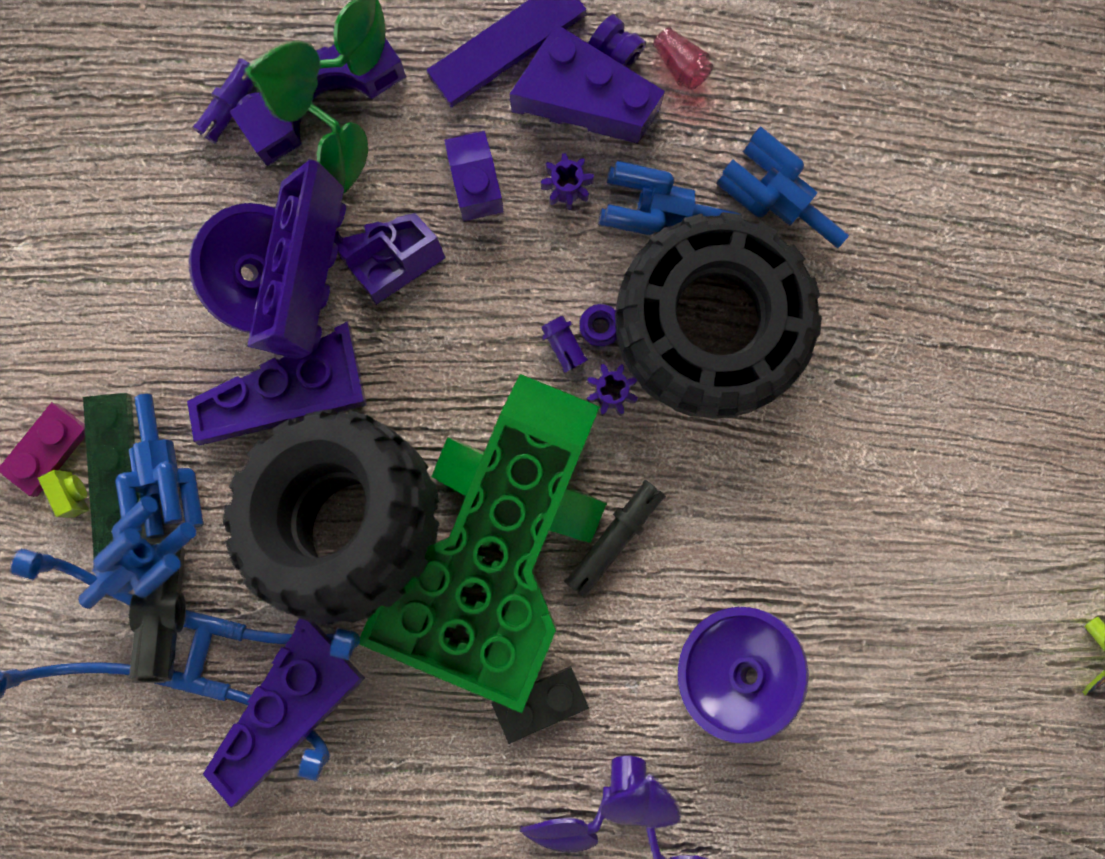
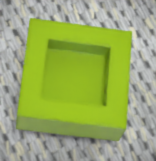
(64, 493)

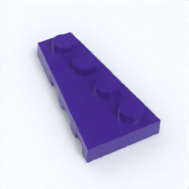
(281, 391)
(281, 712)

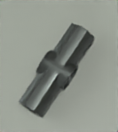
(155, 628)

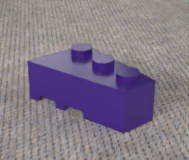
(586, 89)

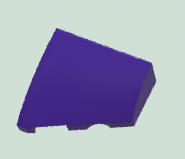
(390, 254)

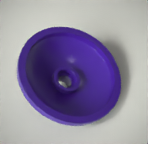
(219, 251)
(715, 671)

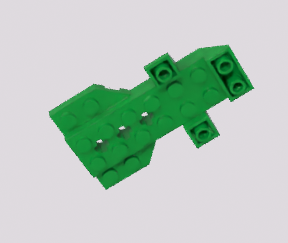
(511, 499)

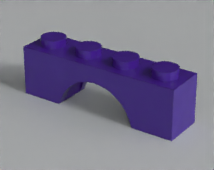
(276, 138)

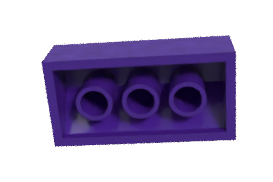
(298, 263)

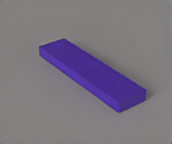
(501, 46)

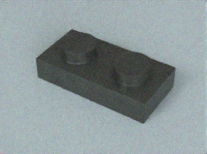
(548, 703)

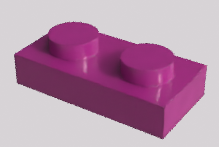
(43, 448)

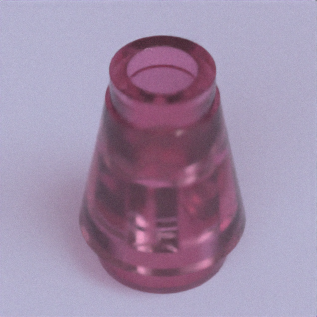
(683, 59)

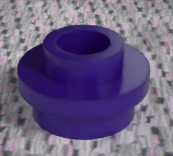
(593, 313)

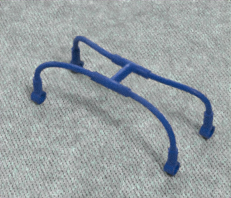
(30, 563)

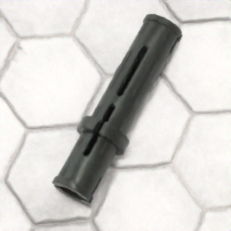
(615, 538)

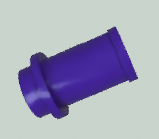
(563, 343)

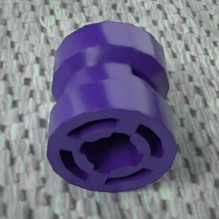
(616, 43)

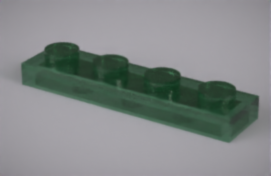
(108, 441)

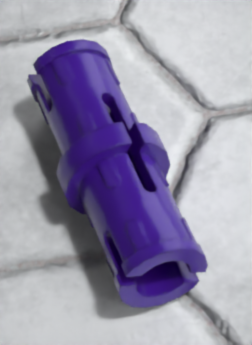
(224, 101)

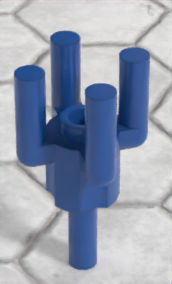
(779, 189)
(658, 204)
(157, 476)
(132, 561)

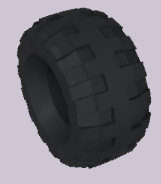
(764, 268)
(287, 486)

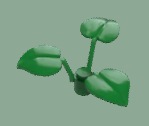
(289, 79)

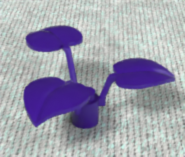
(627, 801)

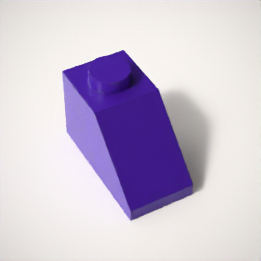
(474, 176)

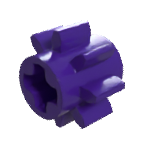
(565, 170)
(616, 379)

